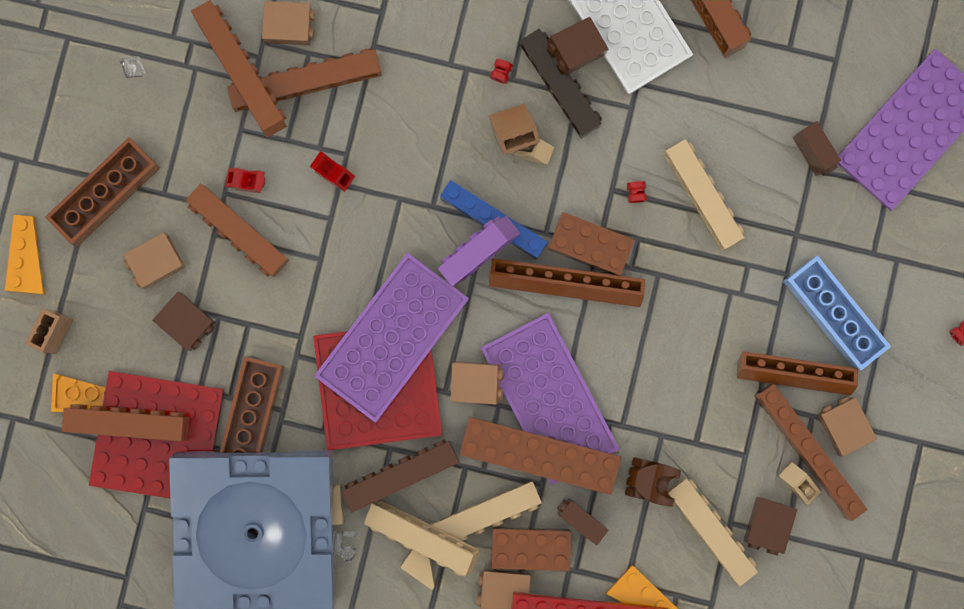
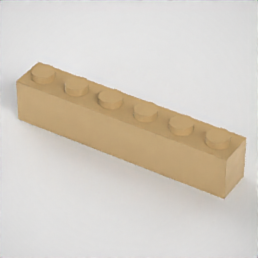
(704, 195)
(490, 512)
(712, 532)
(422, 537)

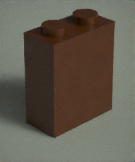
(577, 46)
(817, 149)
(184, 321)
(582, 521)
(770, 526)

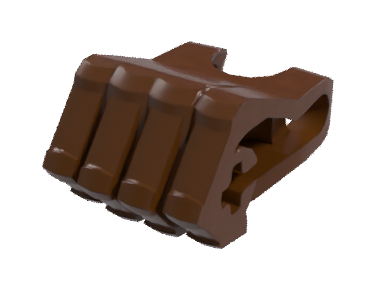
(650, 481)

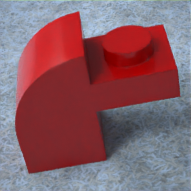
(332, 171)
(245, 180)

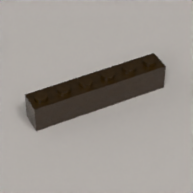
(562, 86)

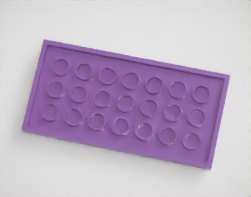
(908, 132)
(391, 337)
(547, 387)

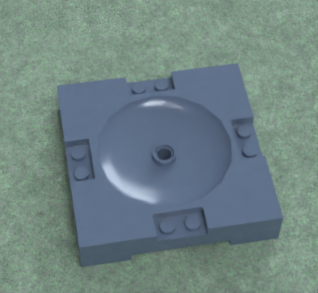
(280, 496)

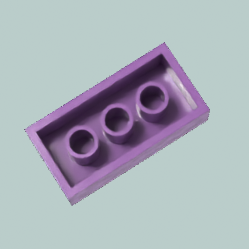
(478, 250)

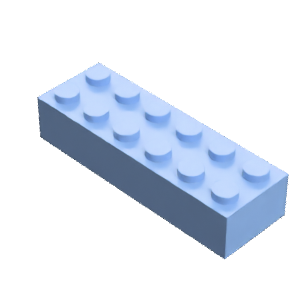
(836, 313)

